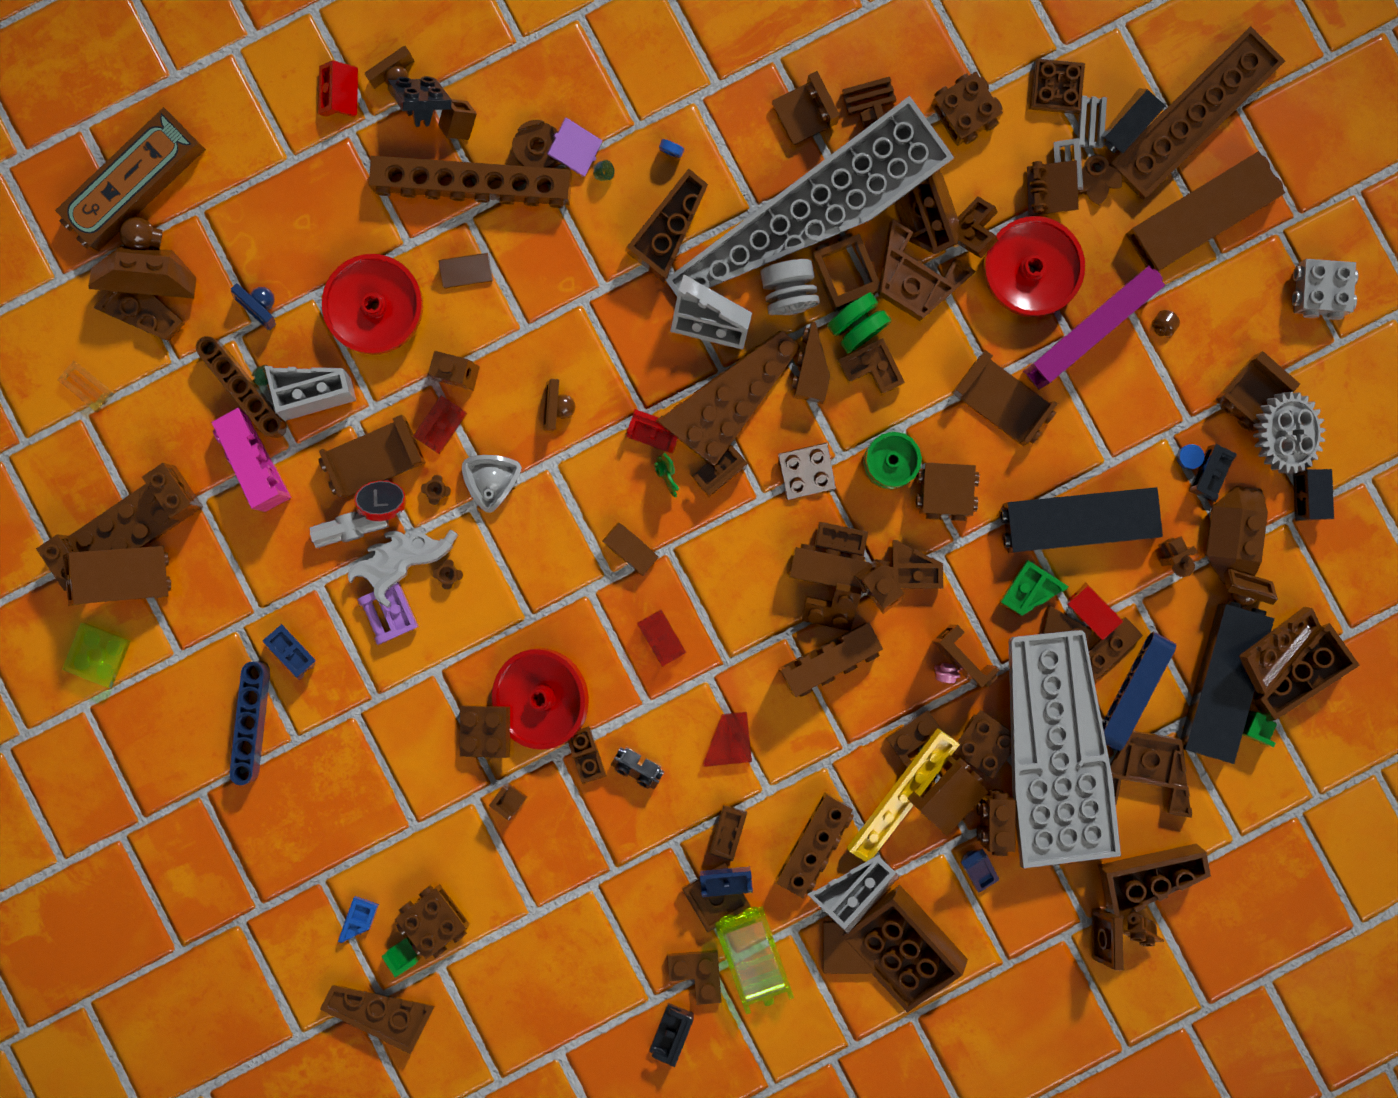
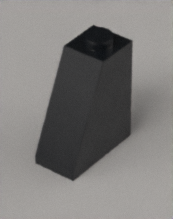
(1132, 120)

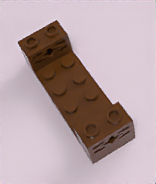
(129, 523)

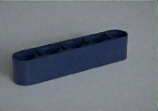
(1137, 690)
(242, 732)

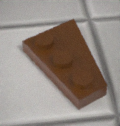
(142, 312)

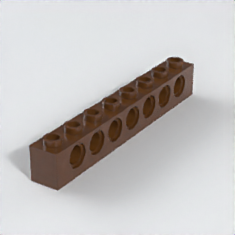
(384, 168)

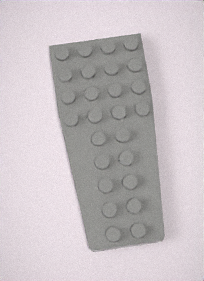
(1059, 753)

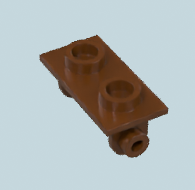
(1142, 930)

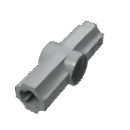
(344, 529)

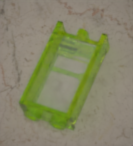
(753, 957)

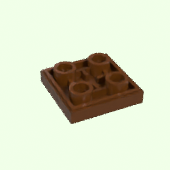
(1057, 86)

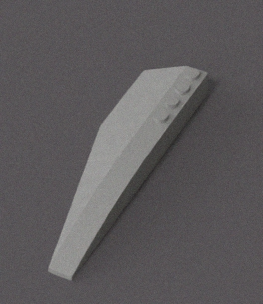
(830, 198)

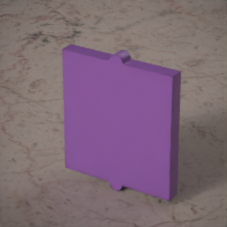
(574, 147)

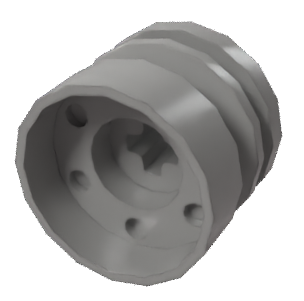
(789, 282)

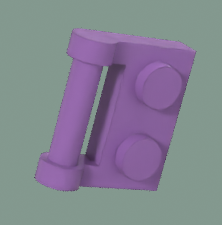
(397, 615)

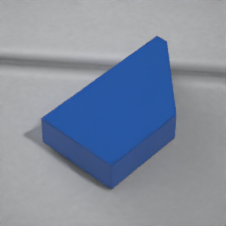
(359, 918)

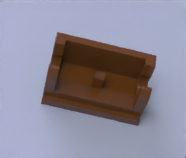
(712, 478)

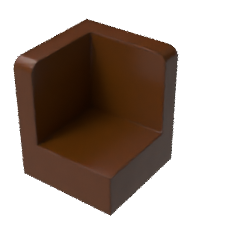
(458, 120)
(508, 801)

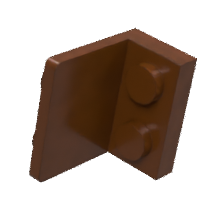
(806, 110)

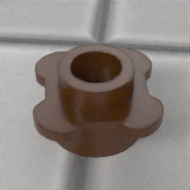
(428, 489)
(440, 574)

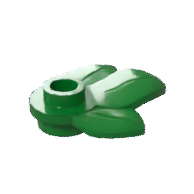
(665, 468)

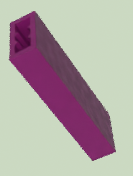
(1094, 327)

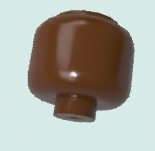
(1166, 323)

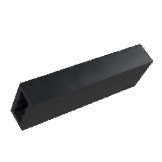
(1081, 520)
(1223, 686)

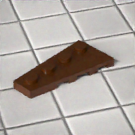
(382, 1016)

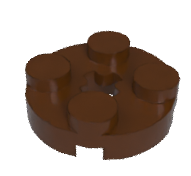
(524, 139)

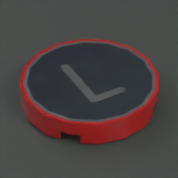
(380, 500)

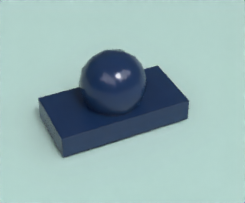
(256, 303)
(979, 869)

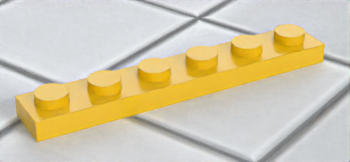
(895, 804)

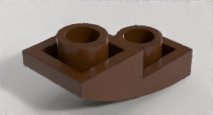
(630, 548)
(586, 756)

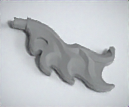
(395, 558)

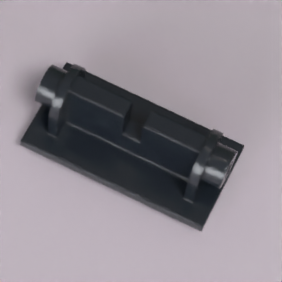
(644, 774)

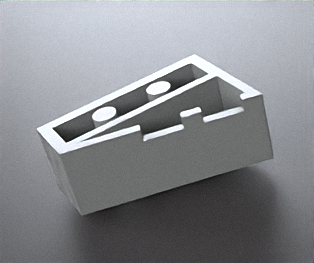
(709, 315)
(308, 390)
(855, 893)

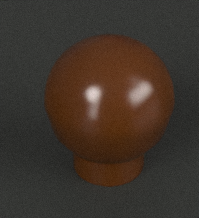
(140, 234)

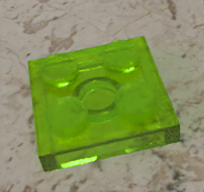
(96, 655)

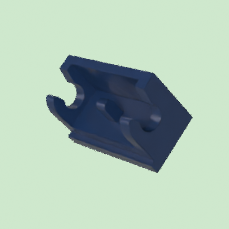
(289, 651)
(726, 881)

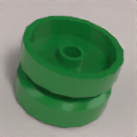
(857, 320)
(892, 445)

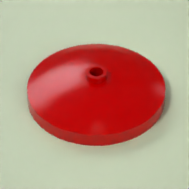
(1053, 255)
(358, 286)
(536, 720)

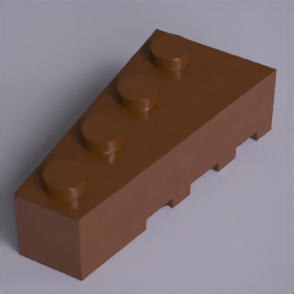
(664, 231)
(831, 659)
(1314, 669)
(1151, 877)

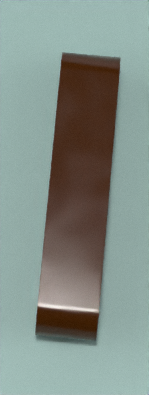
(231, 381)

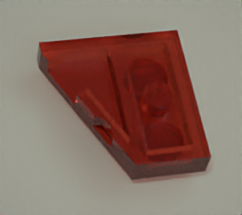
(730, 741)

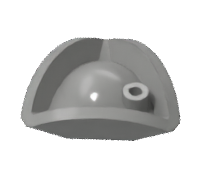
(490, 479)

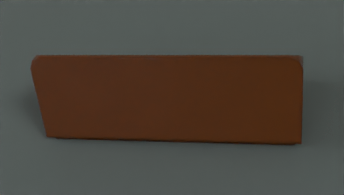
(465, 270)

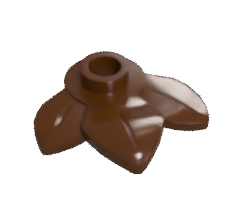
(1098, 183)

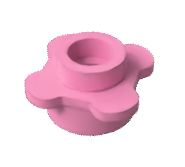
(946, 673)

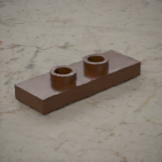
(1110, 649)

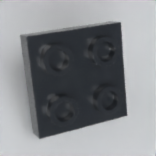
(419, 97)

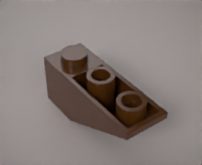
(814, 372)

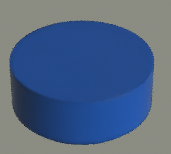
(671, 148)
(1190, 456)

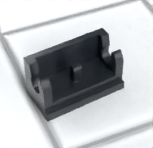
(1212, 472)
(1313, 495)
(671, 1034)

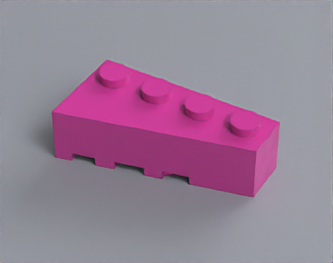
(250, 461)

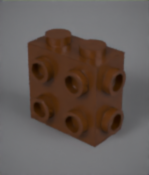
(967, 108)
(947, 491)
(996, 822)
(431, 922)

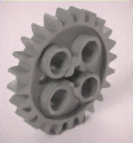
(1289, 432)

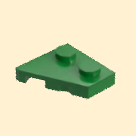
(1031, 588)

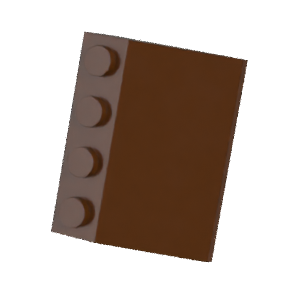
(909, 950)

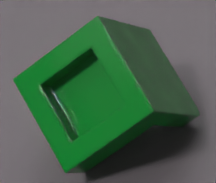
(1258, 729)
(400, 957)

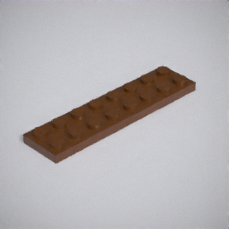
(1197, 112)

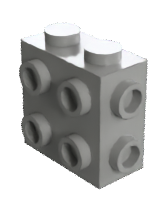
(1325, 288)

